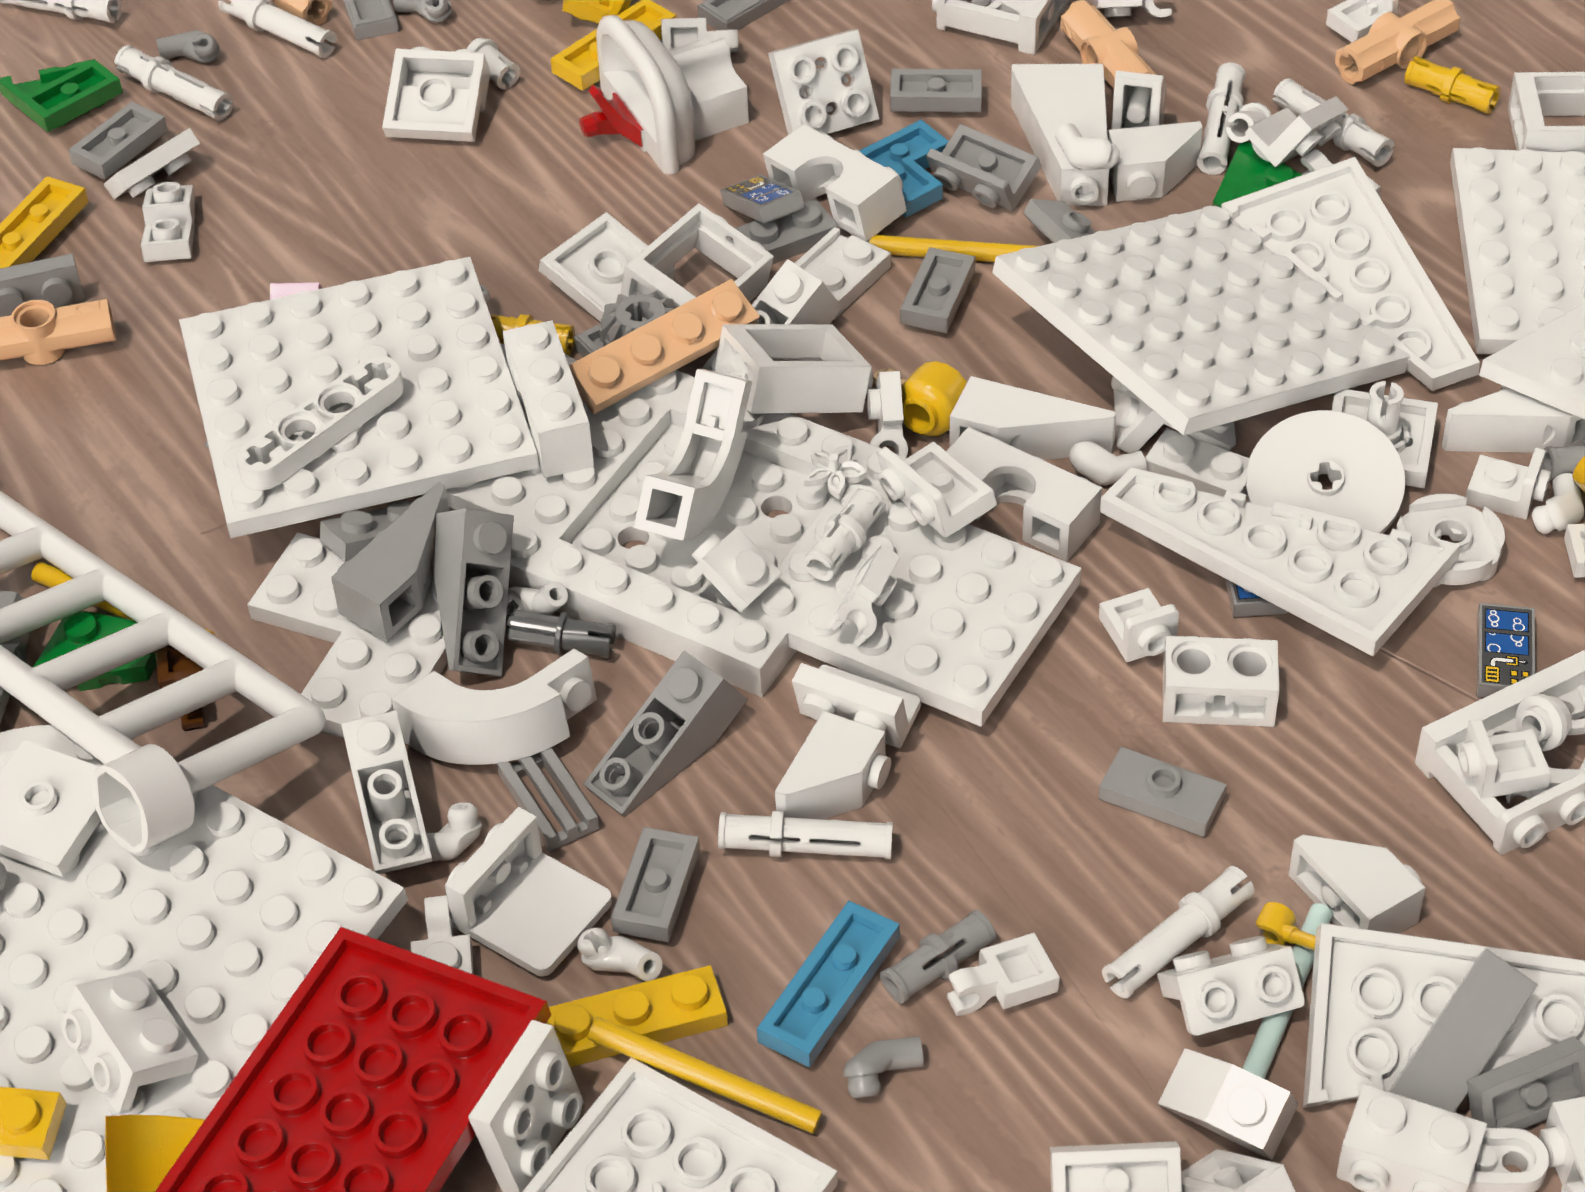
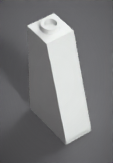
(1058, 95)

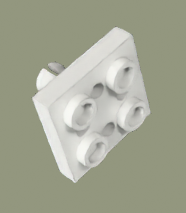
(796, 69)
(1403, 420)
(527, 1108)

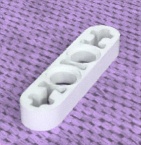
(273, 457)

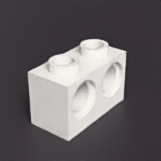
(1220, 681)

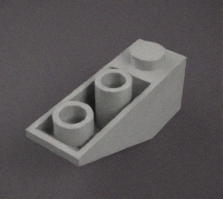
(394, 572)
(472, 586)
(666, 734)

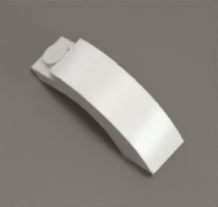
(698, 477)
(499, 723)

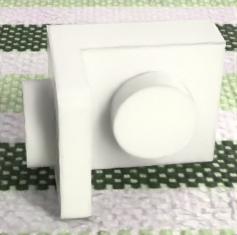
(1507, 485)

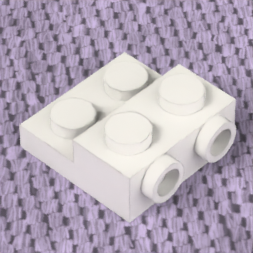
(436, 94)

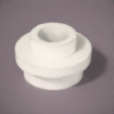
(1547, 717)

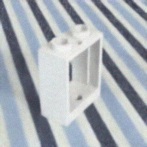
(1547, 95)
(710, 236)
(795, 367)

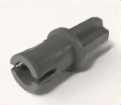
(561, 633)

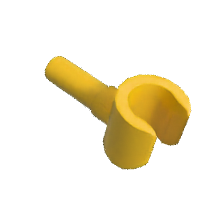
(1279, 926)

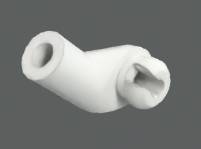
(1102, 465)
(1562, 509)
(457, 834)
(618, 955)

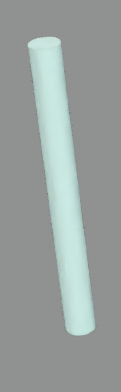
(1274, 1026)

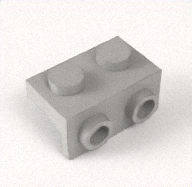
(984, 167)

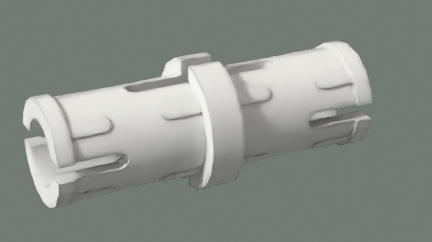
(844, 533)

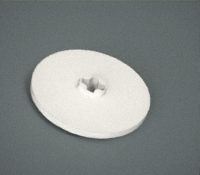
(1352, 452)

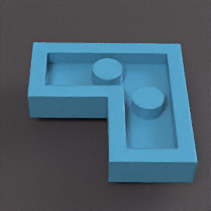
(906, 154)

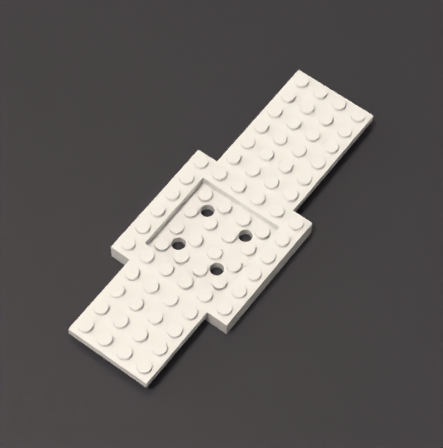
(948, 632)

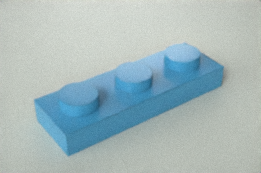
(828, 983)

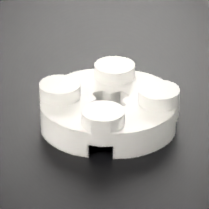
(1477, 532)

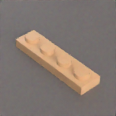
(660, 346)

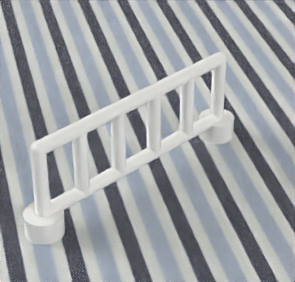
(138, 789)

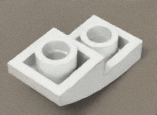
(168, 222)

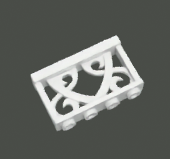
(1009, 20)
(1545, 807)

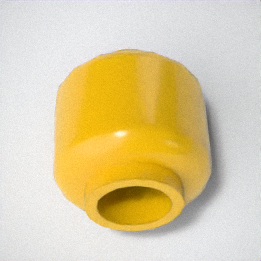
(931, 397)

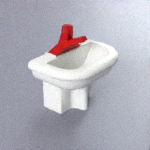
(663, 95)

